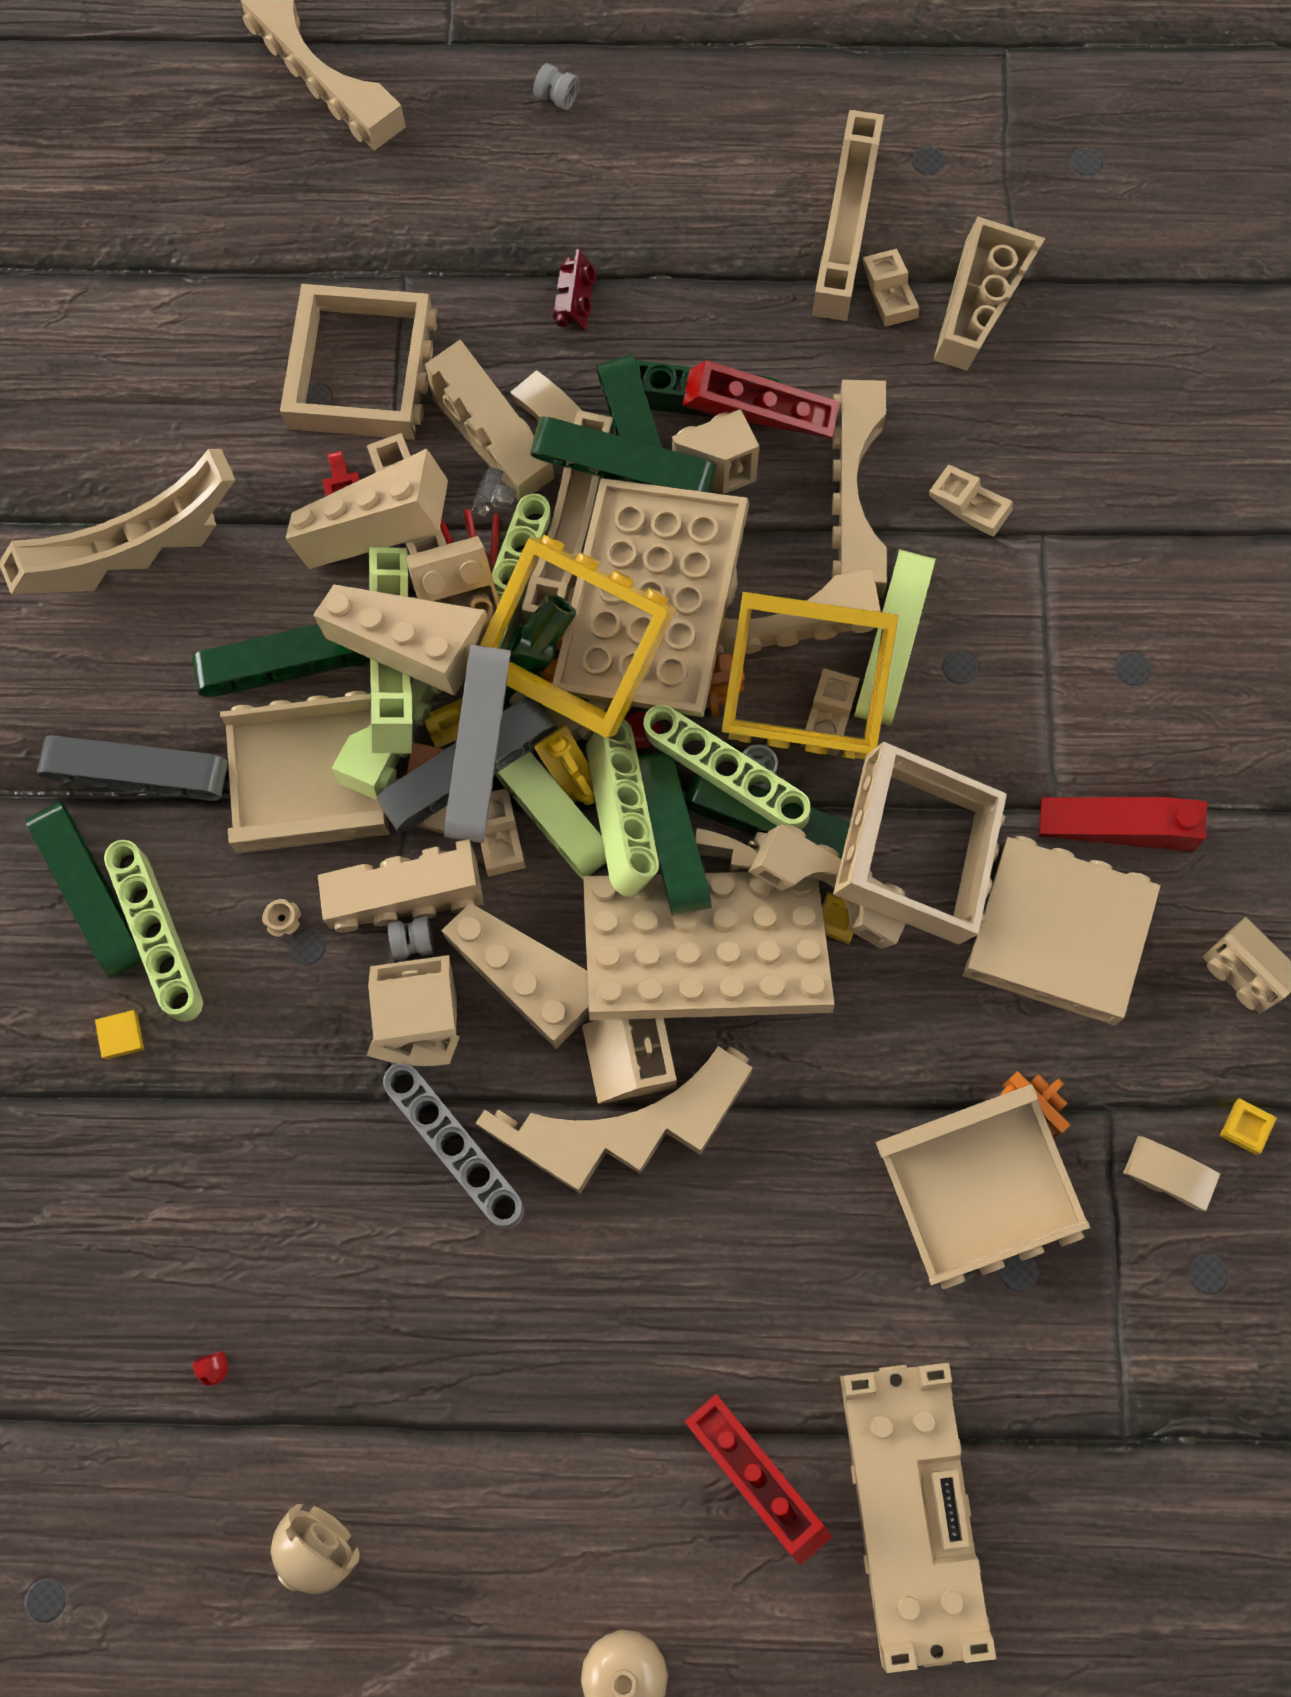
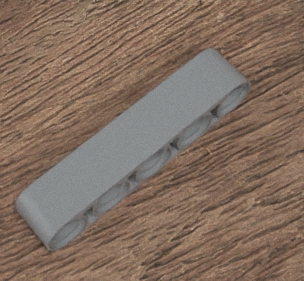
(477, 743)
(439, 1132)

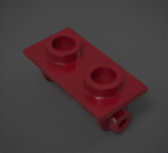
(577, 278)

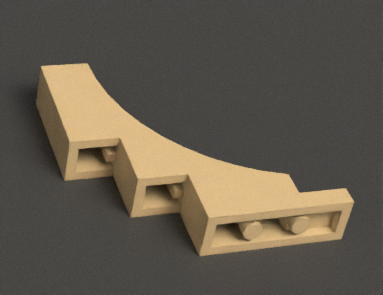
(576, 1148)

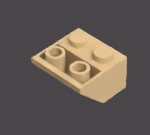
(727, 444)
(455, 575)
(1251, 966)
(412, 1001)
(629, 1058)

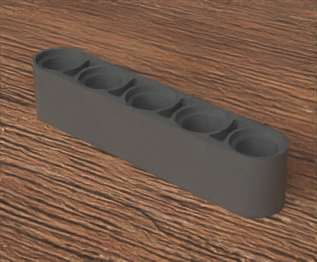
(132, 768)
(428, 786)

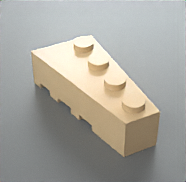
(986, 278)
(486, 419)
(373, 512)
(404, 632)
(401, 888)
(527, 974)

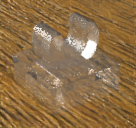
(492, 493)

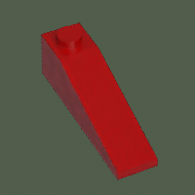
(762, 401)
(1126, 821)
(758, 1480)

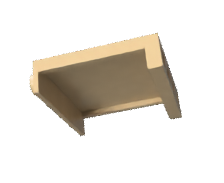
(285, 776)
(1063, 930)
(983, 1187)

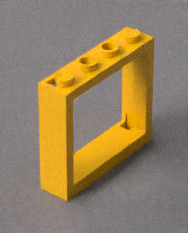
(617, 584)
(814, 741)

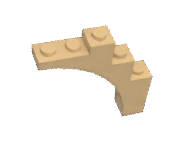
(132, 541)

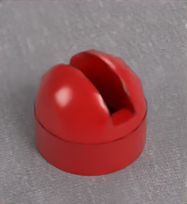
(211, 1368)

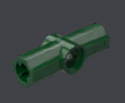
(535, 643)

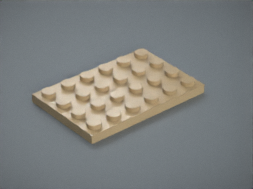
(666, 542)
(740, 958)

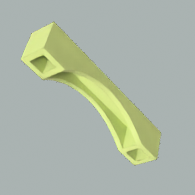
(389, 687)
(373, 772)

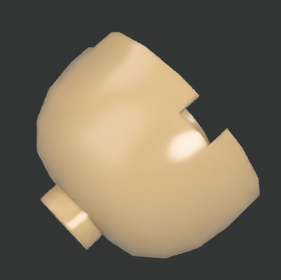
(312, 1551)
(624, 1666)

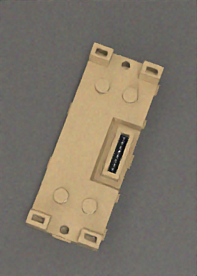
(915, 1518)

